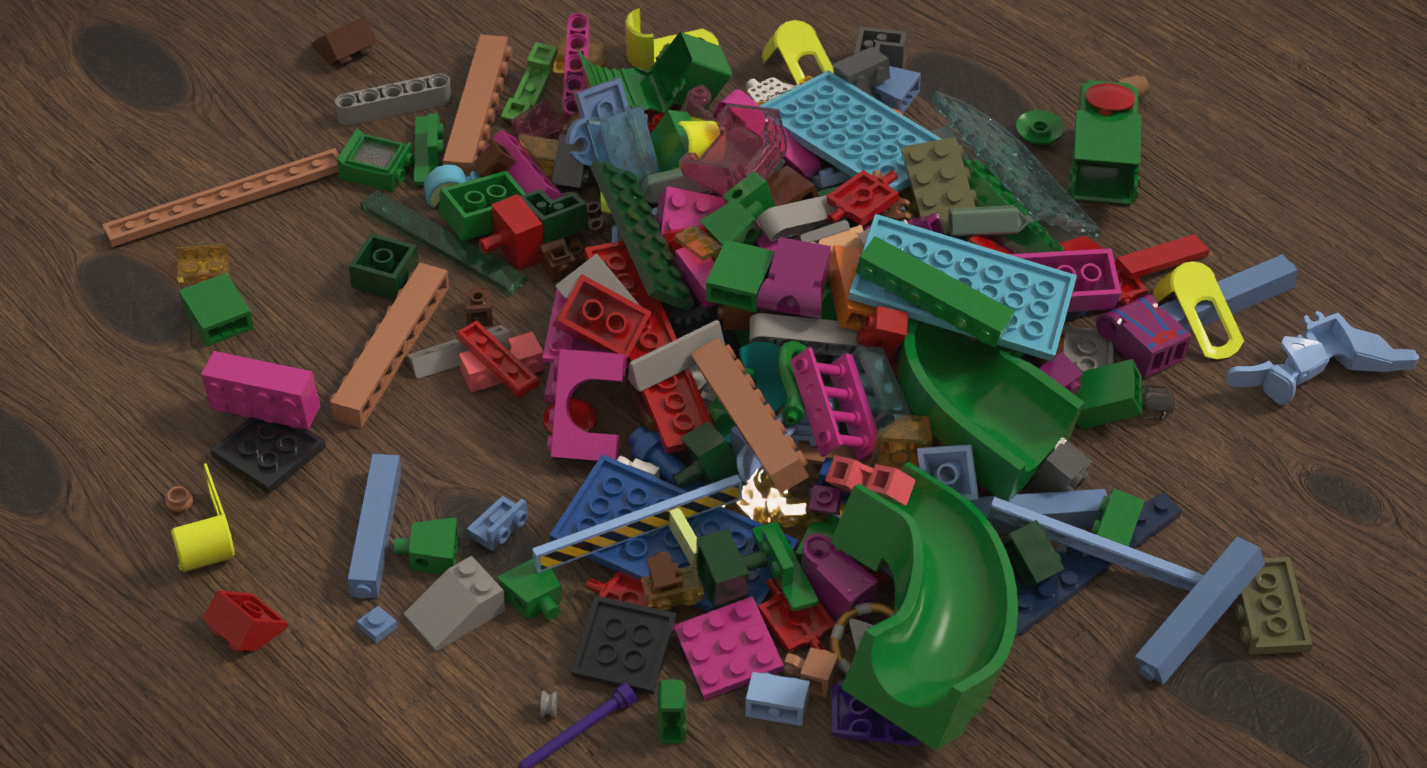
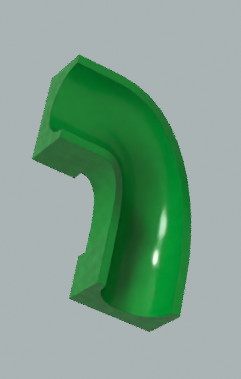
(985, 400)
(952, 609)

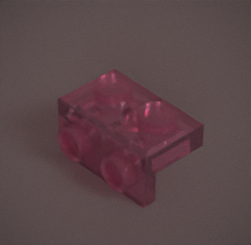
(540, 121)

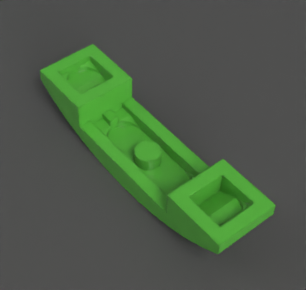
(533, 82)

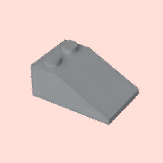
(456, 604)

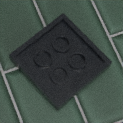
(267, 451)
(624, 644)

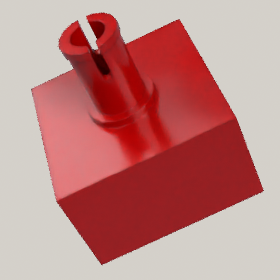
(515, 232)

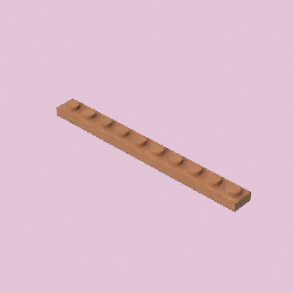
(221, 197)

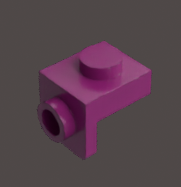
(826, 500)

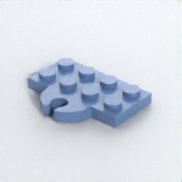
(593, 103)

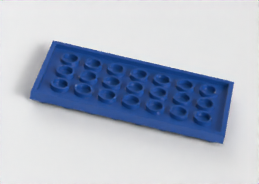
(620, 489)

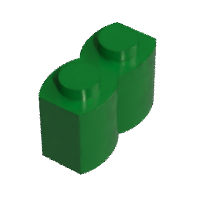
(671, 711)

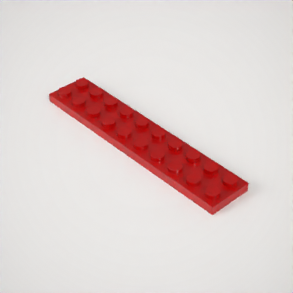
(675, 401)

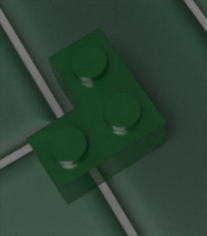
(559, 216)
(1032, 554)

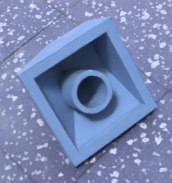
(951, 466)

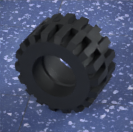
(687, 322)

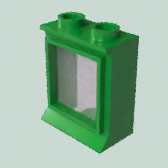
(374, 161)

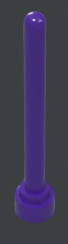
(621, 698)

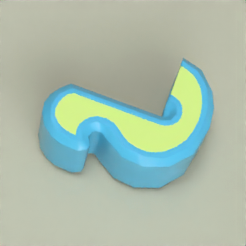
(444, 177)

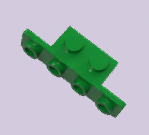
(427, 146)
(785, 566)

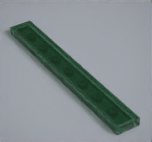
(443, 242)

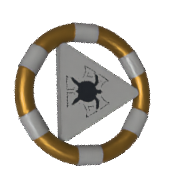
(857, 628)

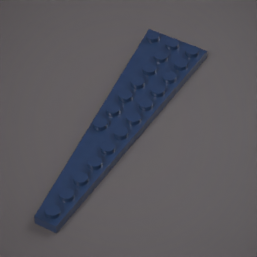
(1081, 567)

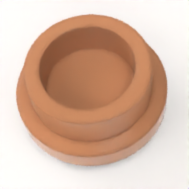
(178, 499)

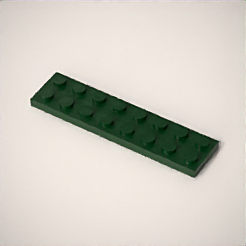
(642, 235)

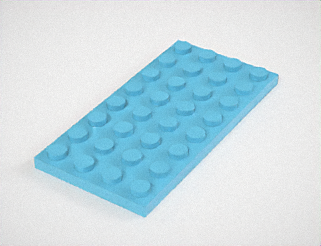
(848, 127)
(1031, 289)

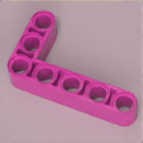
(575, 79)
(796, 157)

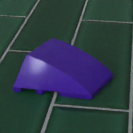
(861, 723)

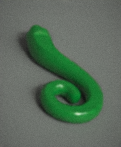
(794, 407)

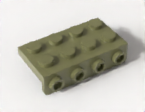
(938, 178)
(1273, 611)

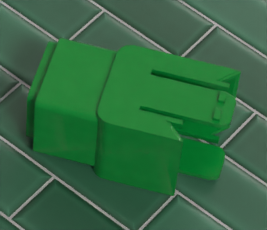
(1105, 152)

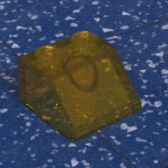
(900, 441)

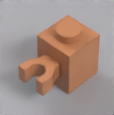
(818, 669)

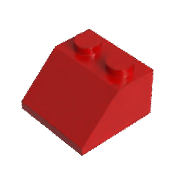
(243, 620)

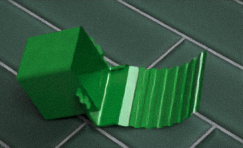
(675, 72)

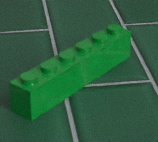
(935, 291)

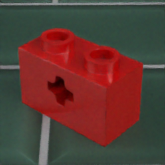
(883, 329)

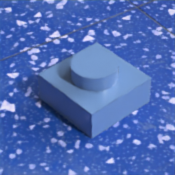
(377, 624)

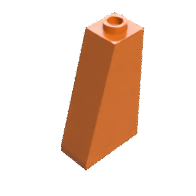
(841, 276)

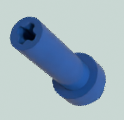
(649, 449)

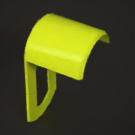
(794, 41)
(643, 48)
(700, 134)
(1197, 283)
(205, 540)

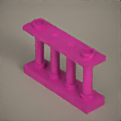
(555, 341)
(851, 398)

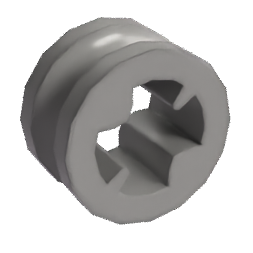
(548, 704)

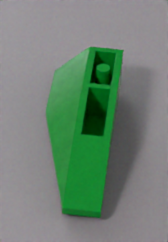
(992, 193)

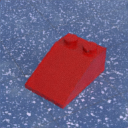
(601, 317)

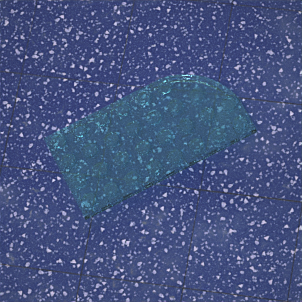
(1016, 167)

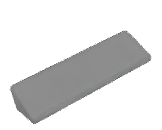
(447, 354)
(672, 357)

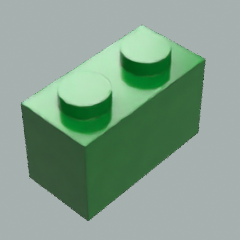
(1118, 517)

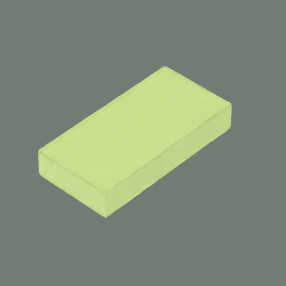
(683, 534)

